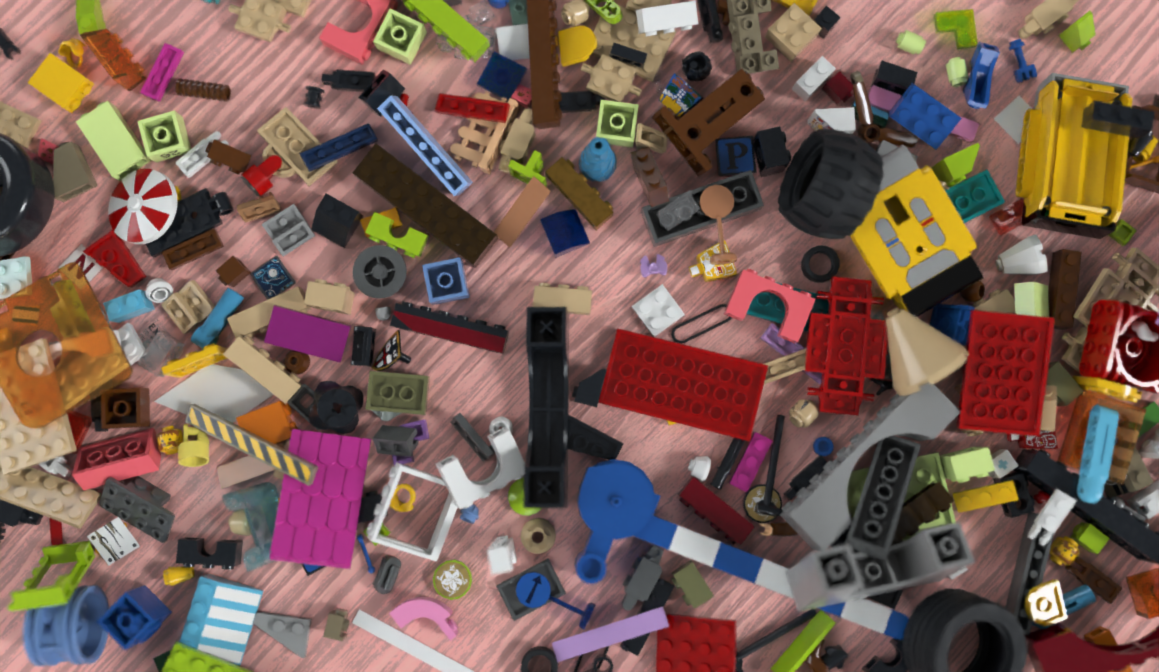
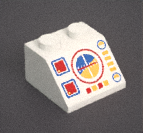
(833, 118)

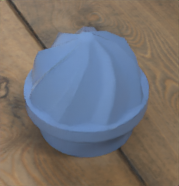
(470, 514)

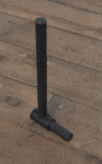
(766, 506)
(771, 637)

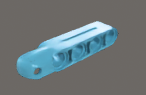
(1097, 453)

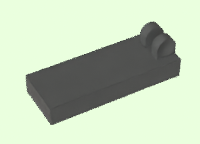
(472, 437)

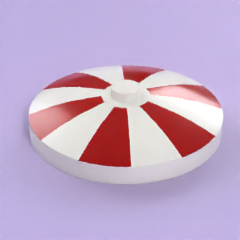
(142, 206)

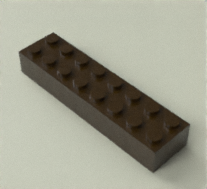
(425, 205)

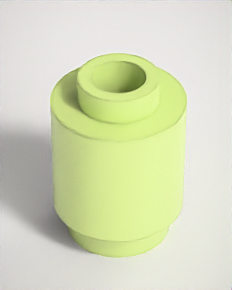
(910, 42)
(957, 72)

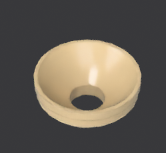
(545, 528)

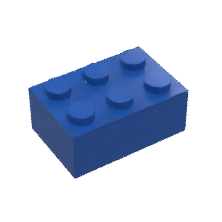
(924, 116)

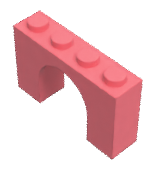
(358, 44)
(797, 304)

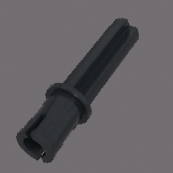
(727, 463)

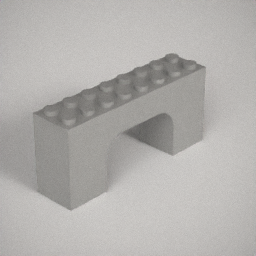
(841, 576)

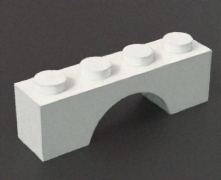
(502, 555)

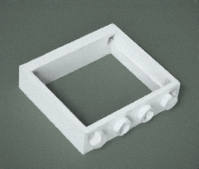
(442, 527)

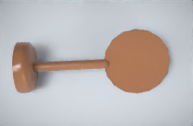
(717, 203)

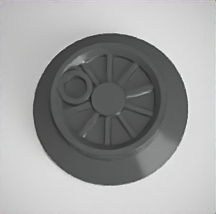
(379, 271)

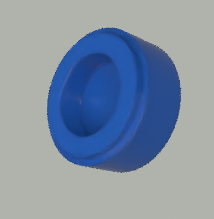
(823, 446)

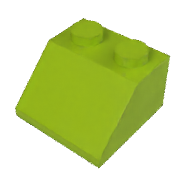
(956, 166)

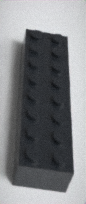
(1104, 515)

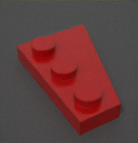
(116, 257)

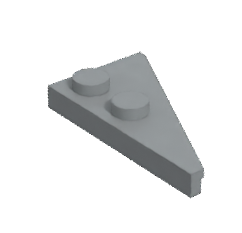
(288, 630)

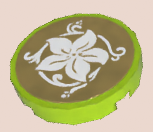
(452, 579)

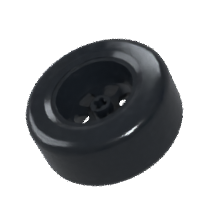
(25, 195)

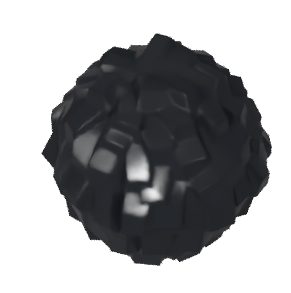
(696, 66)

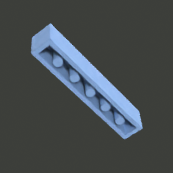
(425, 145)

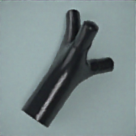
(885, 385)

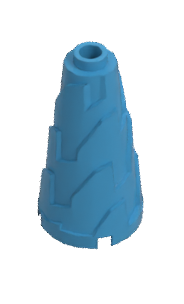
(597, 160)

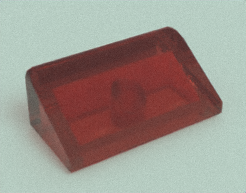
(1008, 217)

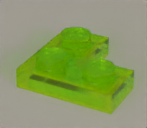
(960, 22)

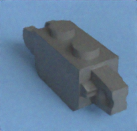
(644, 577)

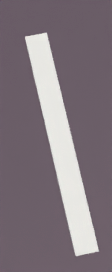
(407, 643)

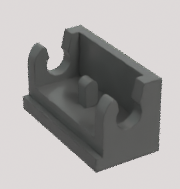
(395, 440)

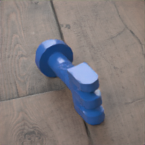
(1025, 71)

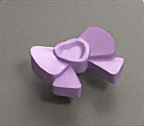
(653, 268)

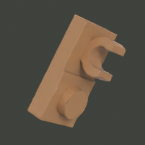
(258, 208)

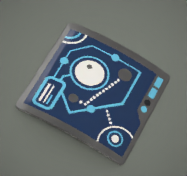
(272, 278)

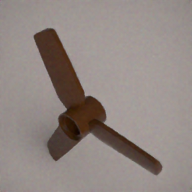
(866, 119)

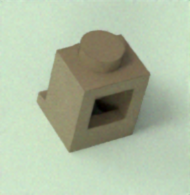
(337, 624)

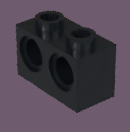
(1027, 500)

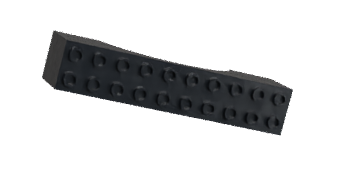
(548, 408)

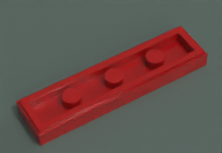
(472, 108)

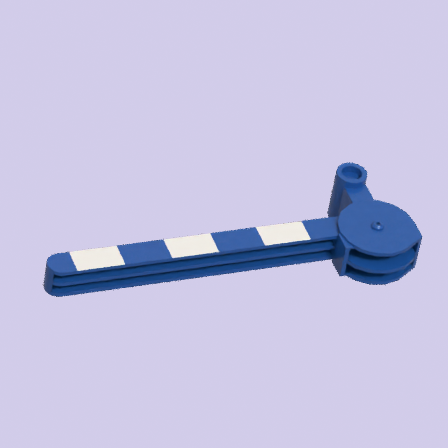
(620, 503)

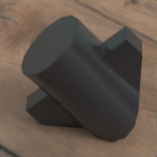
(834, 657)

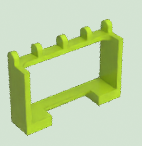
(64, 586)

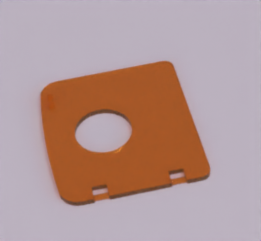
(90, 350)

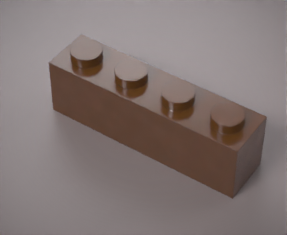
(1064, 287)

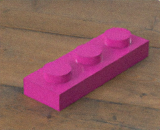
(162, 72)
(750, 461)

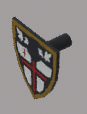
(390, 353)

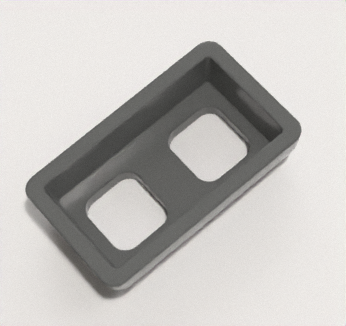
(295, 403)

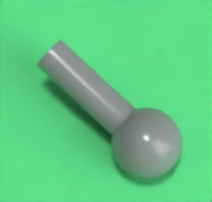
(1120, 503)

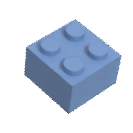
(446, 281)

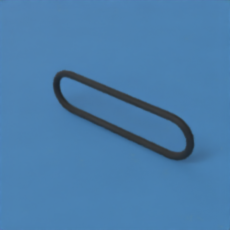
(694, 318)

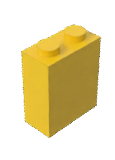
(61, 83)

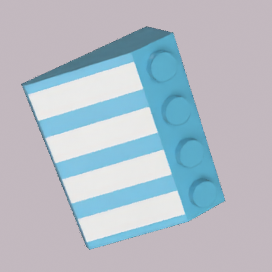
(221, 617)

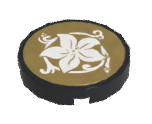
(753, 496)

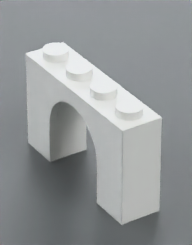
(508, 467)

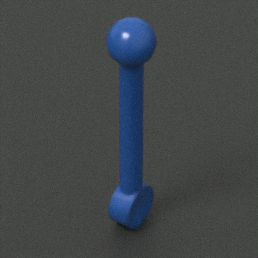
(371, 569)

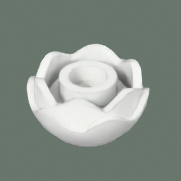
(500, 422)

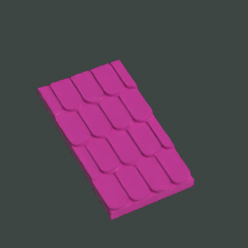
(321, 519)

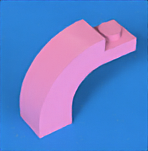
(428, 608)

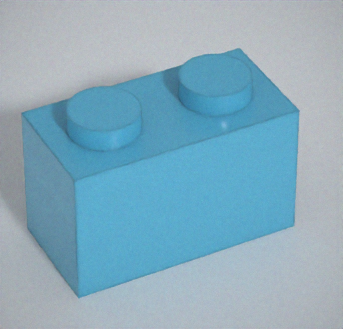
(128, 306)

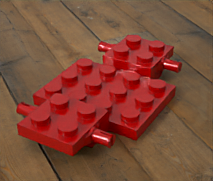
(846, 346)

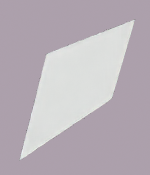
(219, 390)

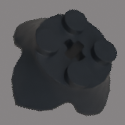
(329, 393)

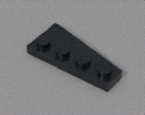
(591, 440)

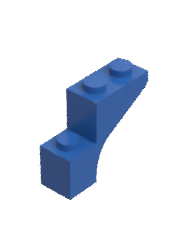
(979, 81)

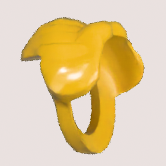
(75, 46)
(397, 505)

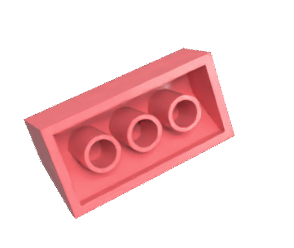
(117, 458)

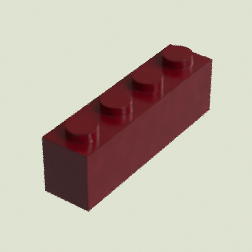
(716, 510)

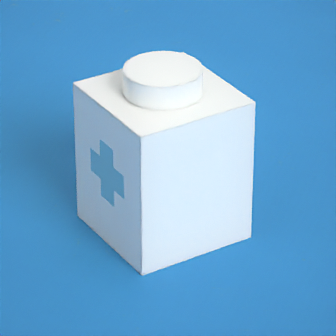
(1003, 463)

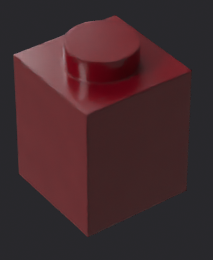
(838, 88)

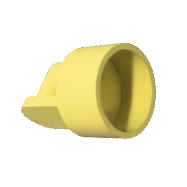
(193, 452)

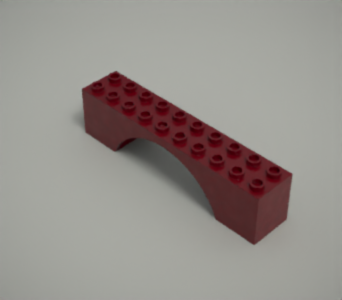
(1064, 651)

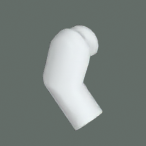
(1144, 332)

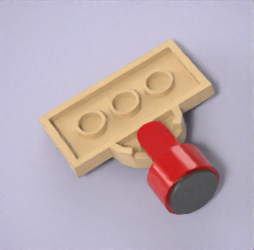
(282, 158)

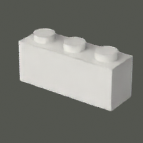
(667, 18)

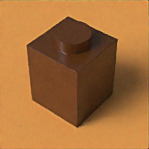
(232, 272)

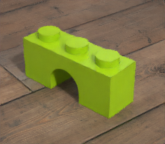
(380, 229)

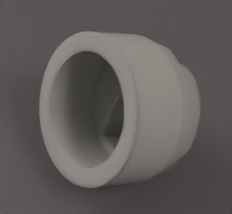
(383, 313)

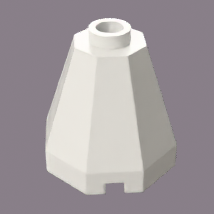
(1023, 258)

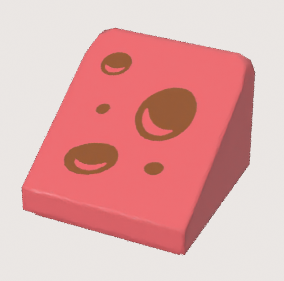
(522, 96)
(46, 150)

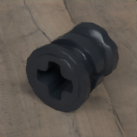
(313, 97)

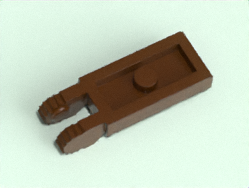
(1095, 580)

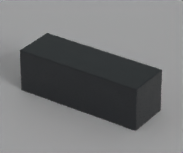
(628, 55)

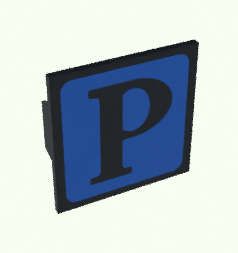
(735, 155)

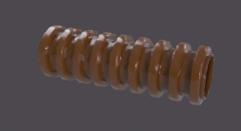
(202, 89)

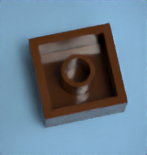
(125, 408)

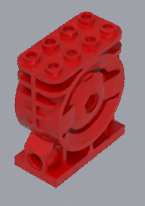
(1115, 350)

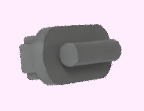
(387, 574)

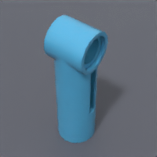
(217, 319)
(1075, 600)

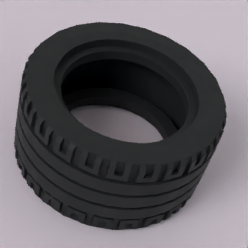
(944, 614)

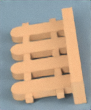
(491, 144)

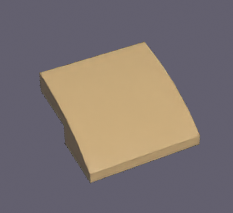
(188, 307)

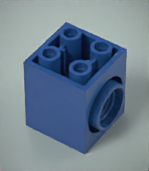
(134, 617)

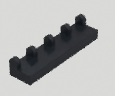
(657, 599)

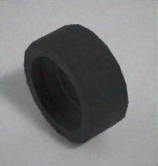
(835, 264)
(539, 651)

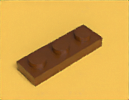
(192, 249)

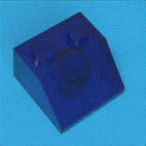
(564, 232)

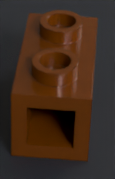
(227, 155)

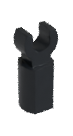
(7, 45)

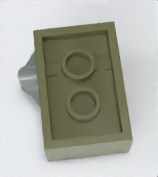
(396, 394)

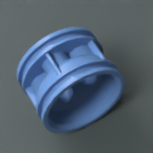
(67, 630)

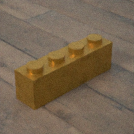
(579, 193)

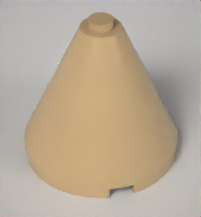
(919, 352)

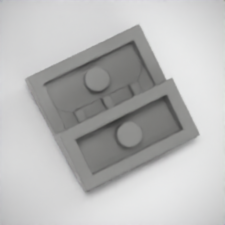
(288, 230)

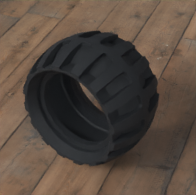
(830, 184)

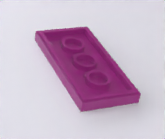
(307, 333)

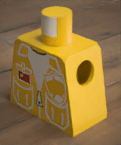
(709, 271)

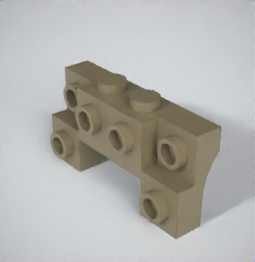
(747, 36)

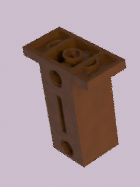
(709, 119)

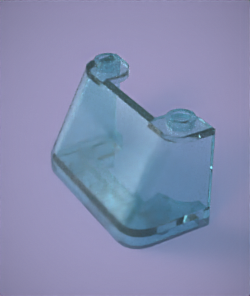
(261, 508)

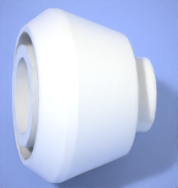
(158, 290)
(700, 467)

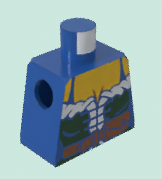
(679, 96)

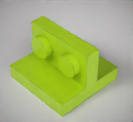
(533, 168)

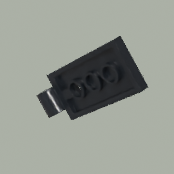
(185, 227)

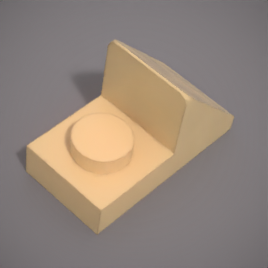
(650, 137)

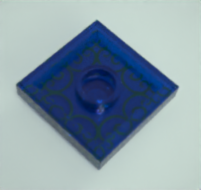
(501, 76)

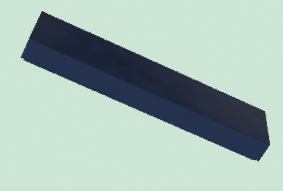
(338, 147)

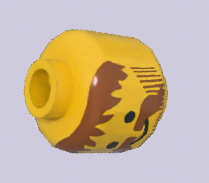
(169, 440)
(1063, 551)

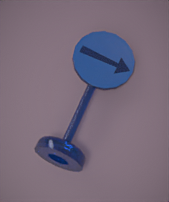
(535, 590)

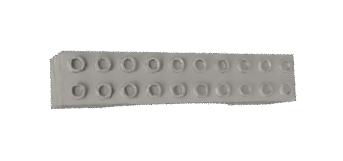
(821, 509)

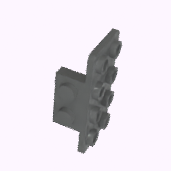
(139, 505)

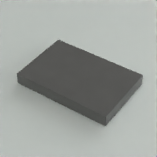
(508, 589)

